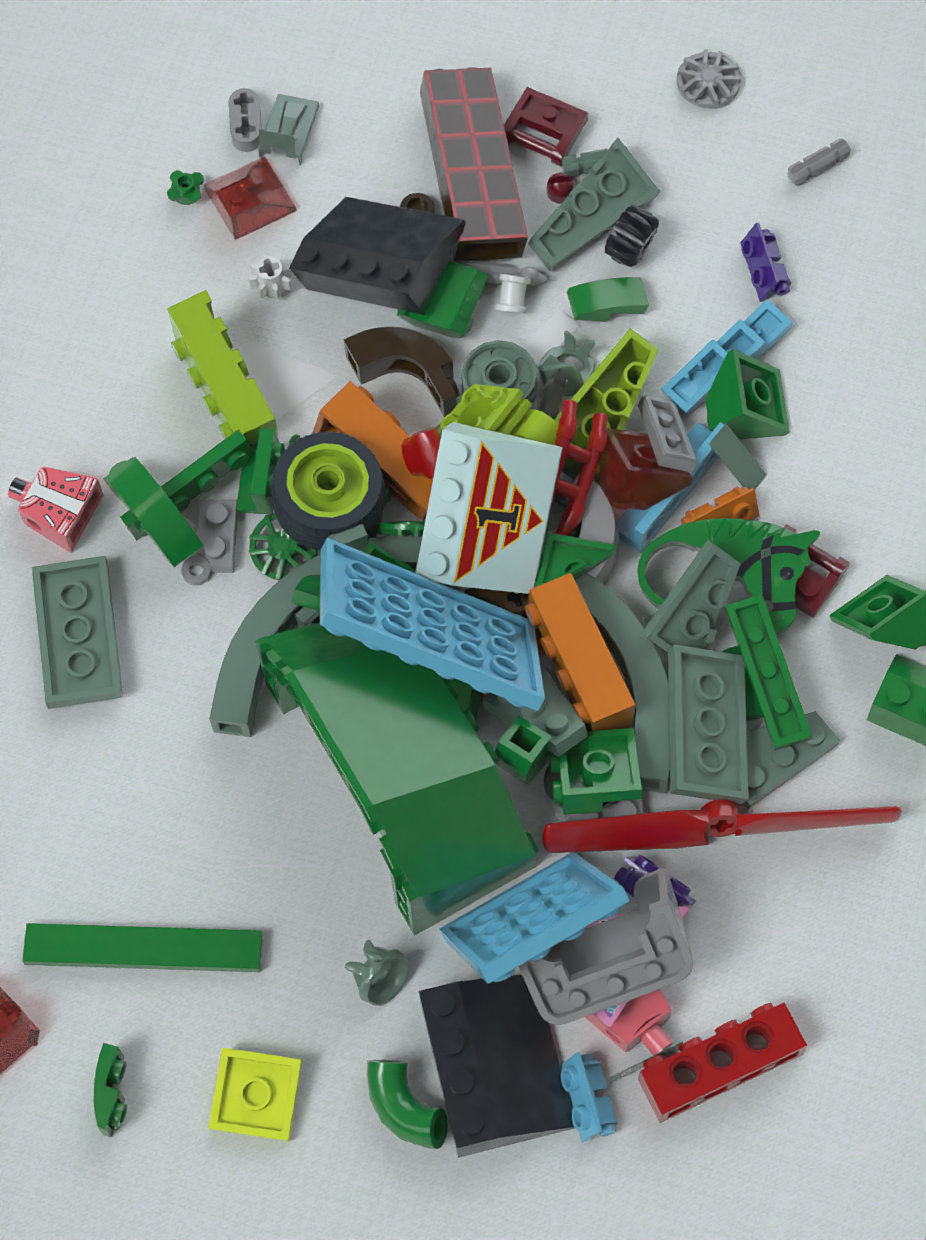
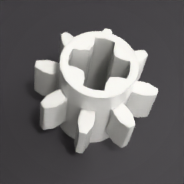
(270, 276)

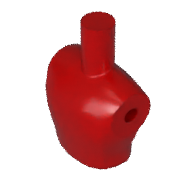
(421, 452)

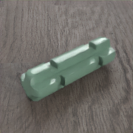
(584, 163)

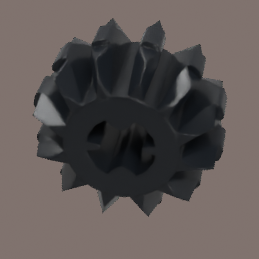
(631, 236)

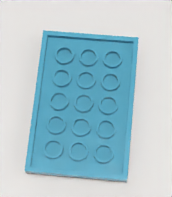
(429, 625)

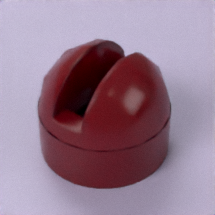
(559, 187)

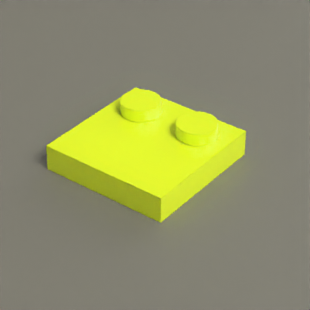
(255, 1094)

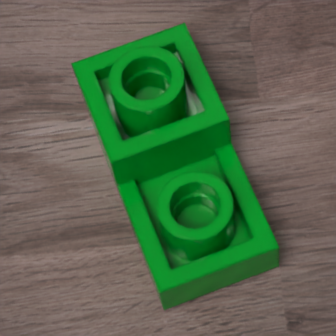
(602, 297)
(109, 1102)

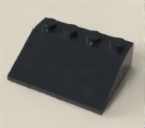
(378, 254)
(494, 1064)

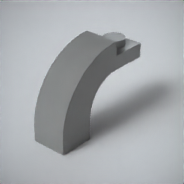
(597, 525)

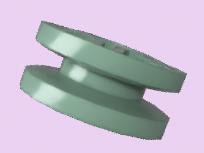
(503, 361)

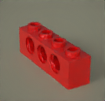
(671, 1098)

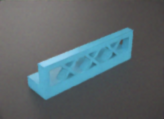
(639, 526)

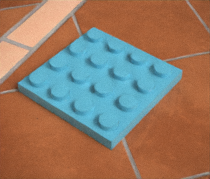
(534, 917)

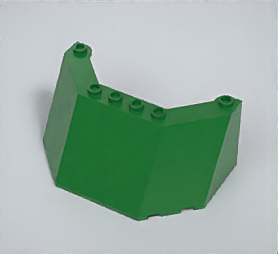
(408, 767)

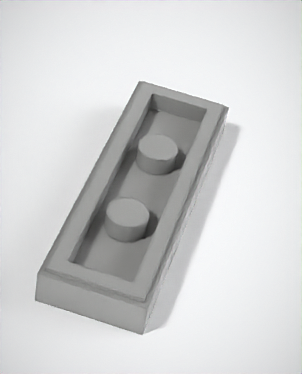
(667, 434)

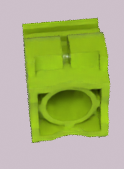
(502, 412)

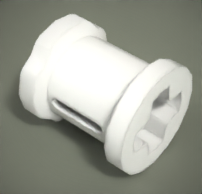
(512, 293)

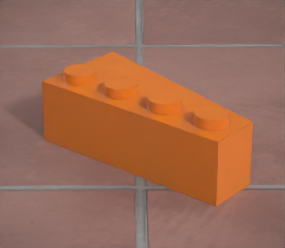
(356, 414)
(580, 655)

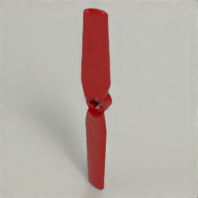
(691, 827)

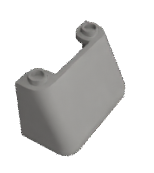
(614, 958)

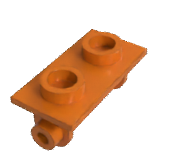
(733, 504)

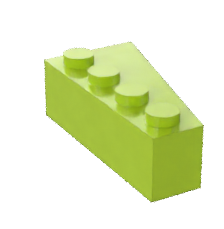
(217, 369)
(611, 390)

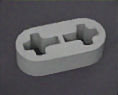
(240, 120)

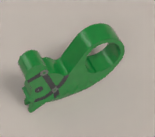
(767, 554)

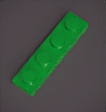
(199, 476)
(768, 672)

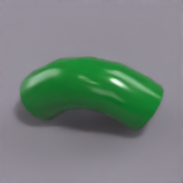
(400, 1110)

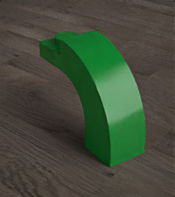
(153, 510)
(523, 750)

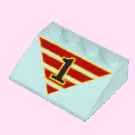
(488, 509)

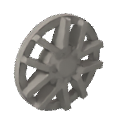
(708, 79)

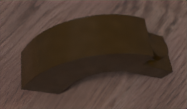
(408, 352)

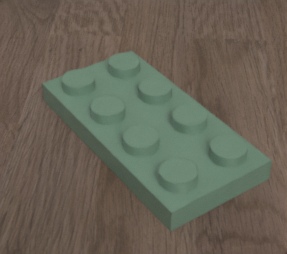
(77, 632)
(707, 724)

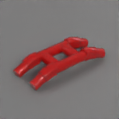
(589, 458)

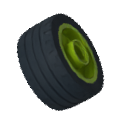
(326, 487)

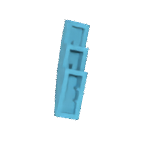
(749, 337)

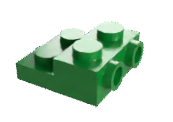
(597, 771)

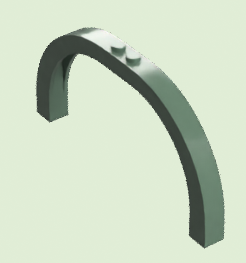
(635, 654)

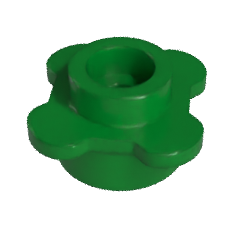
(185, 195)

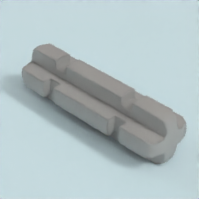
(818, 161)

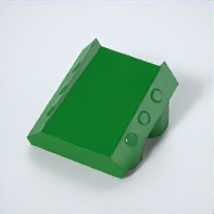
(452, 302)

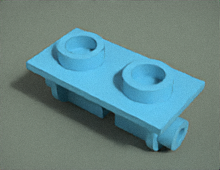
(581, 1079)

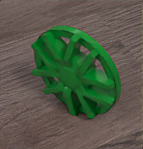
(402, 528)
(279, 547)

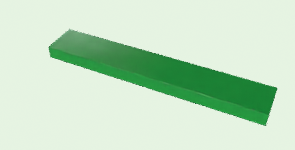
(142, 947)

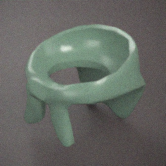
(576, 379)
(380, 975)

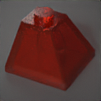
(250, 198)
(632, 474)

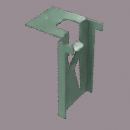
(291, 143)

